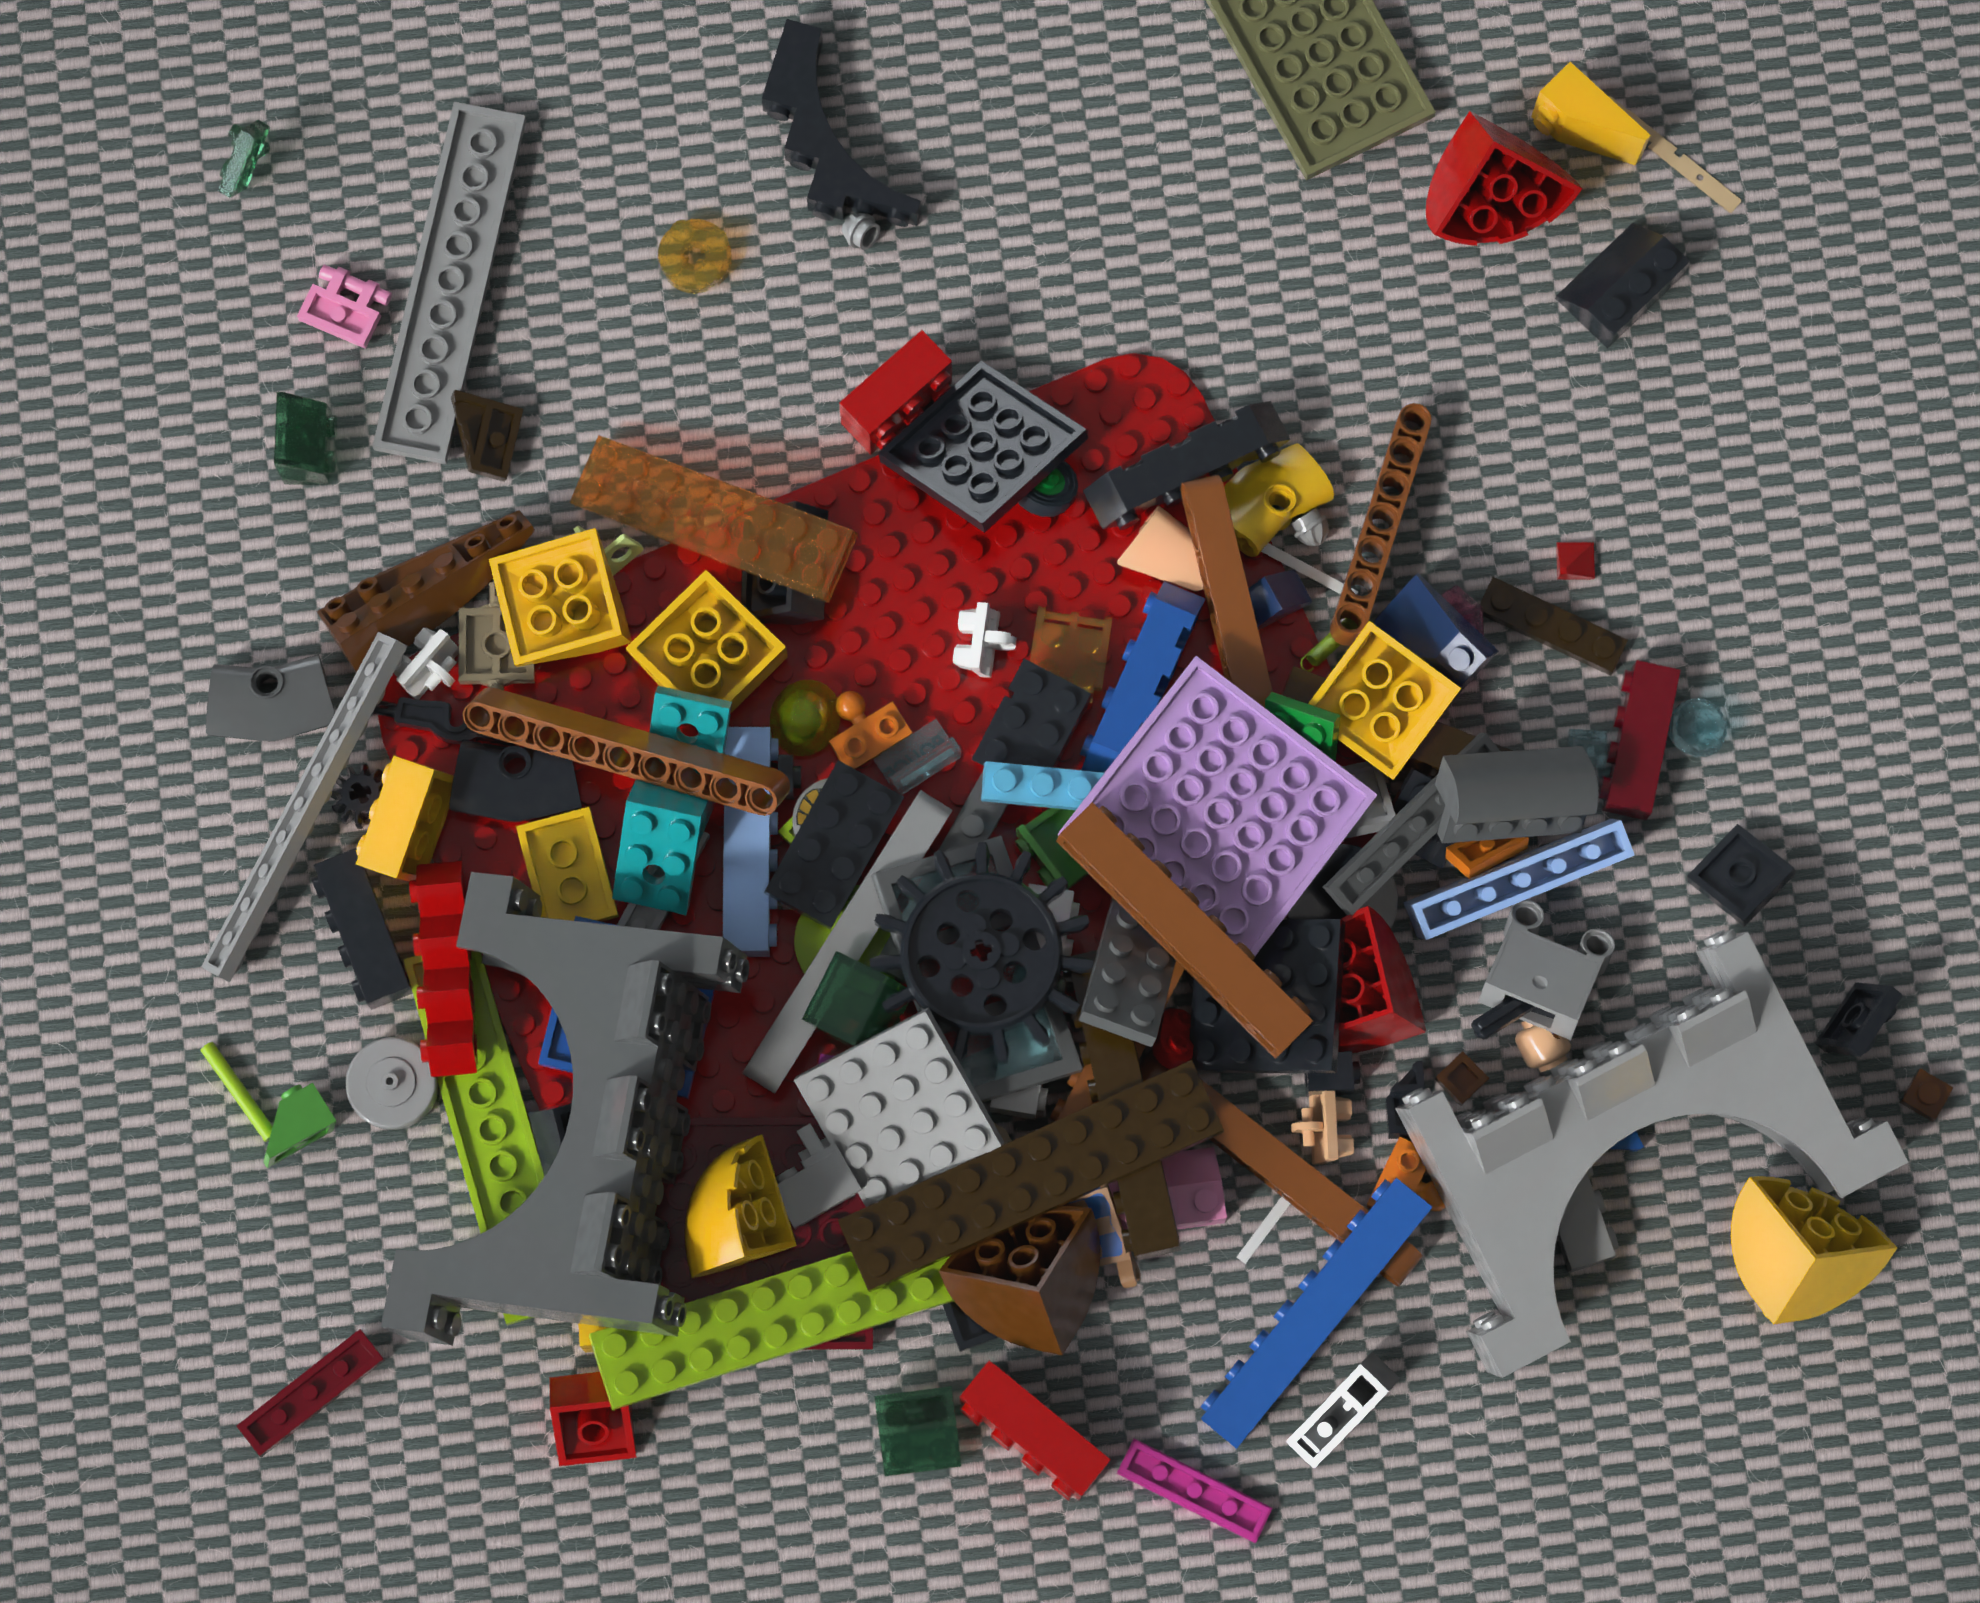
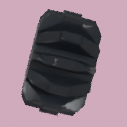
(352, 807)

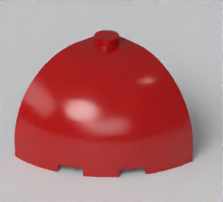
(1494, 186)
(1377, 987)

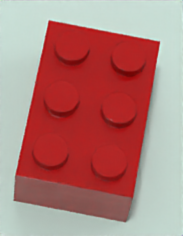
(896, 392)

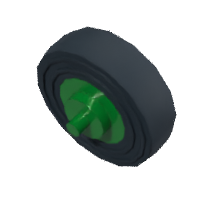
(1053, 493)

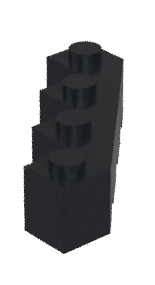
(1207, 452)

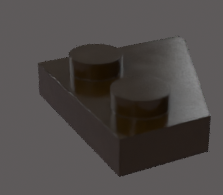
(486, 433)

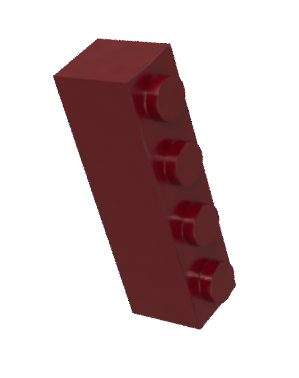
(1640, 739)

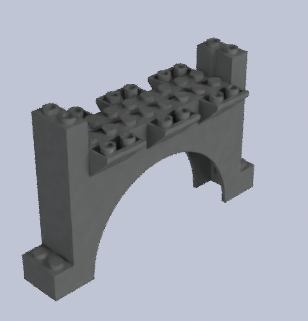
(589, 1231)

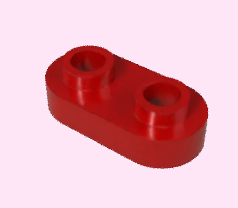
(1173, 1039)

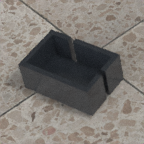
(1034, 722)

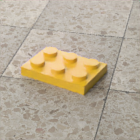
(568, 866)

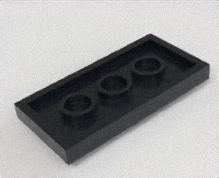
(834, 845)

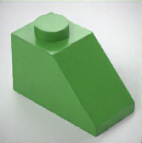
(298, 1122)

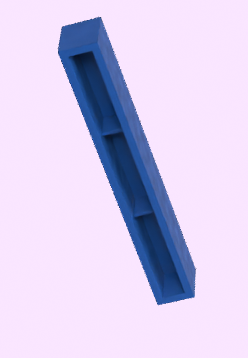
(1316, 1312)

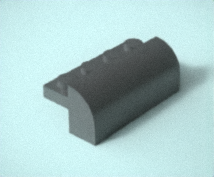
(1516, 794)

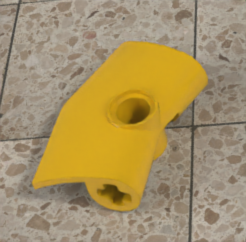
(1288, 481)

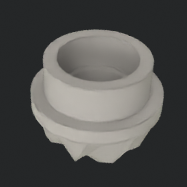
(860, 230)
(1311, 528)

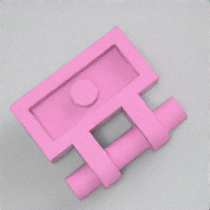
(340, 315)

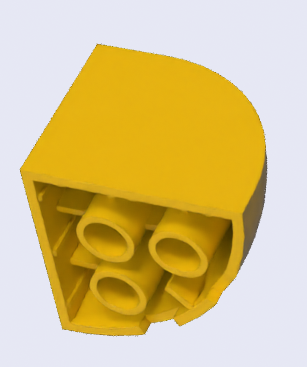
(736, 1211)
(1801, 1249)

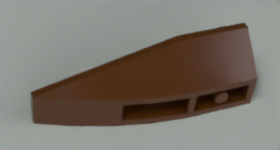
(422, 589)

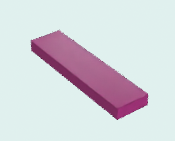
(1194, 1491)

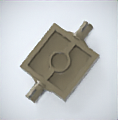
(485, 648)

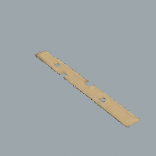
(1687, 167)

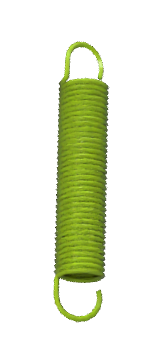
(1326, 646)

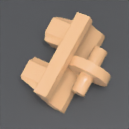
(1320, 1127)

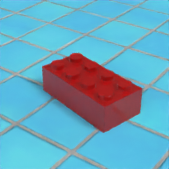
(1033, 1430)

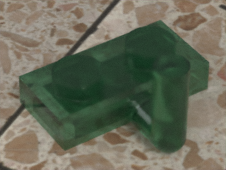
(248, 147)

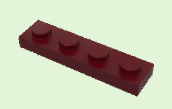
(310, 1393)

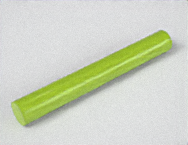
(237, 1090)

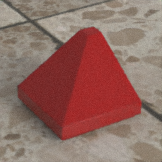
(1575, 561)

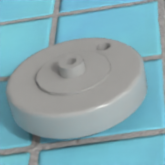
(391, 1084)

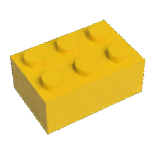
(405, 819)

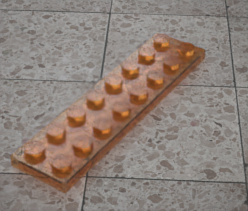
(714, 518)

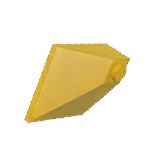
(559, 600)
(1384, 699)

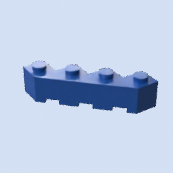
(1146, 674)

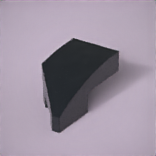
(1411, 1081)

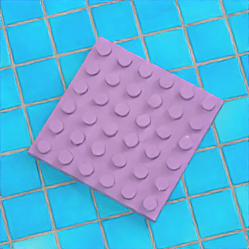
(1230, 802)

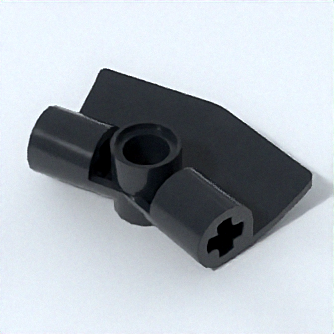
(488, 790)

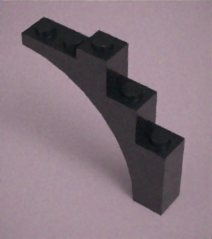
(838, 179)

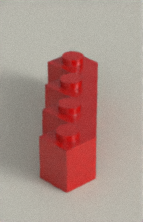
(447, 978)

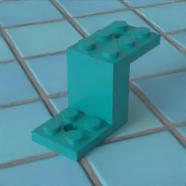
(665, 824)

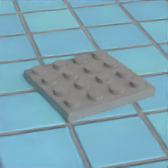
(899, 1108)

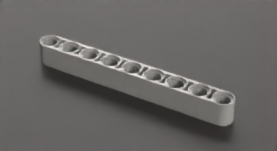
(849, 937)

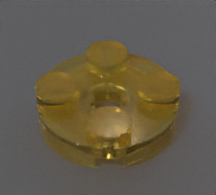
(685, 237)

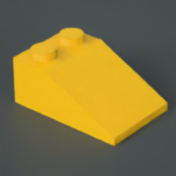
(1586, 118)

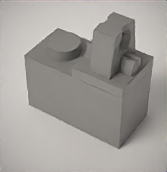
(822, 1182)

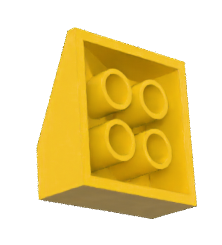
(708, 645)

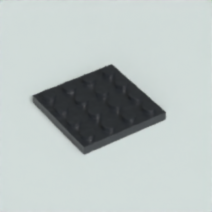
(983, 446)
(1310, 965)

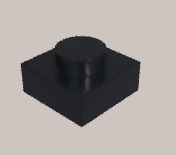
(794, 773)

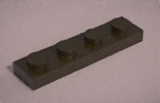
(1552, 626)

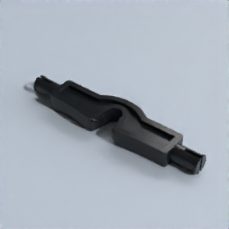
(431, 717)

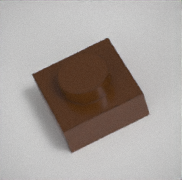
(1461, 1078)
(1926, 1095)

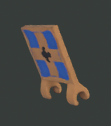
(1110, 1236)

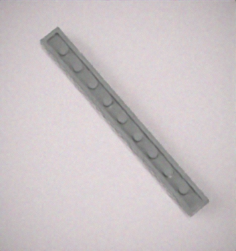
(304, 807)

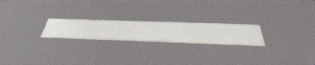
(1304, 568)
(1263, 1230)

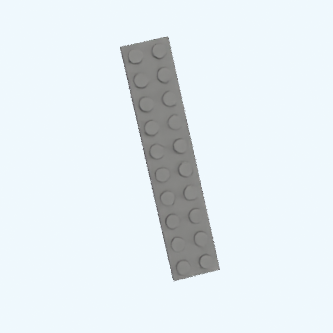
(449, 282)

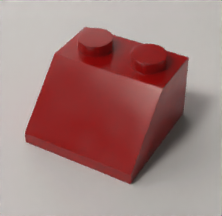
(586, 1424)

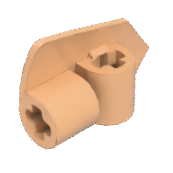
(1164, 552)

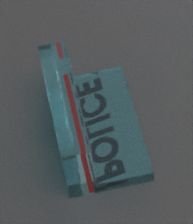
(917, 757)

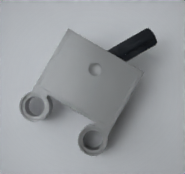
(1539, 977)

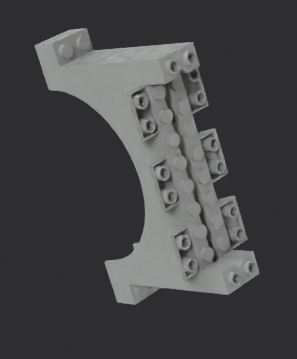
(1524, 1154)

